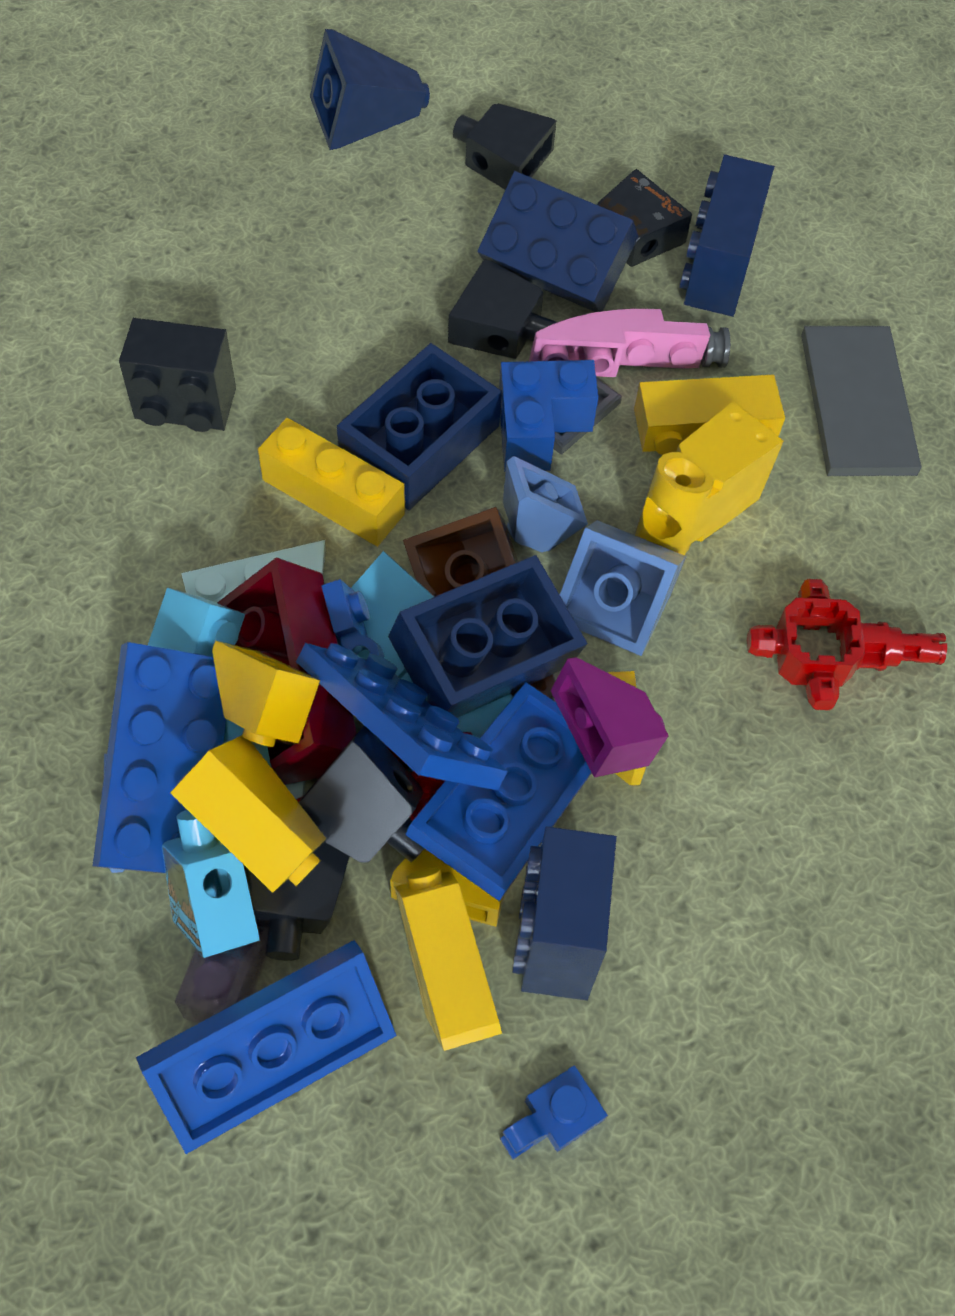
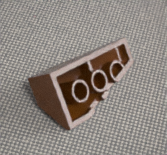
(464, 553)

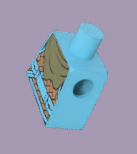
(207, 890)

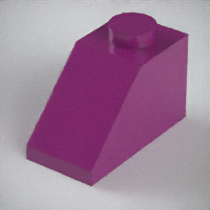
(608, 718)

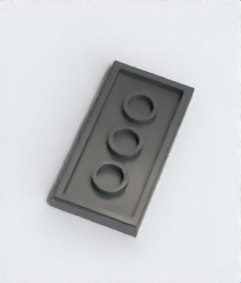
(860, 401)

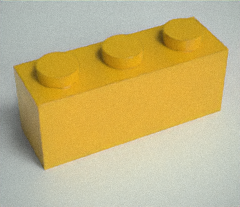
(676, 408)
(332, 481)

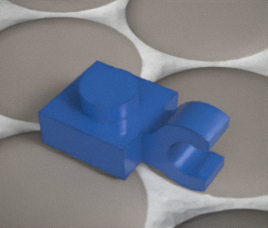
(347, 615)
(559, 1110)

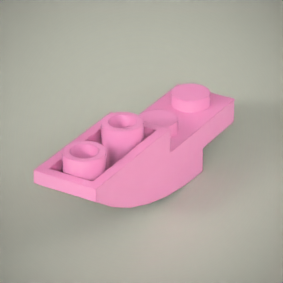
(623, 339)

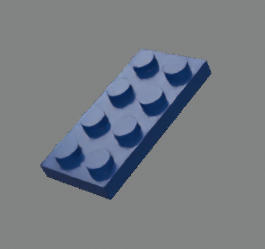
(401, 716)
(160, 728)
(491, 831)
(267, 1046)

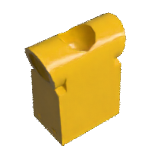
(708, 479)

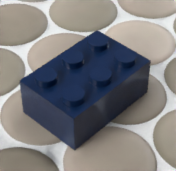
(727, 234)
(559, 241)
(423, 421)
(487, 637)
(565, 913)

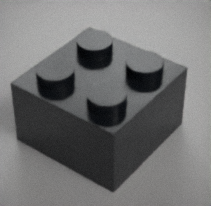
(178, 374)

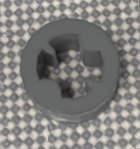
(717, 348)

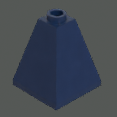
(362, 91)

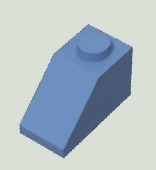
(540, 506)

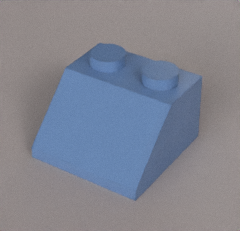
(619, 585)

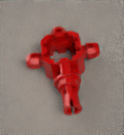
(861, 644)

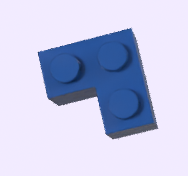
(542, 401)

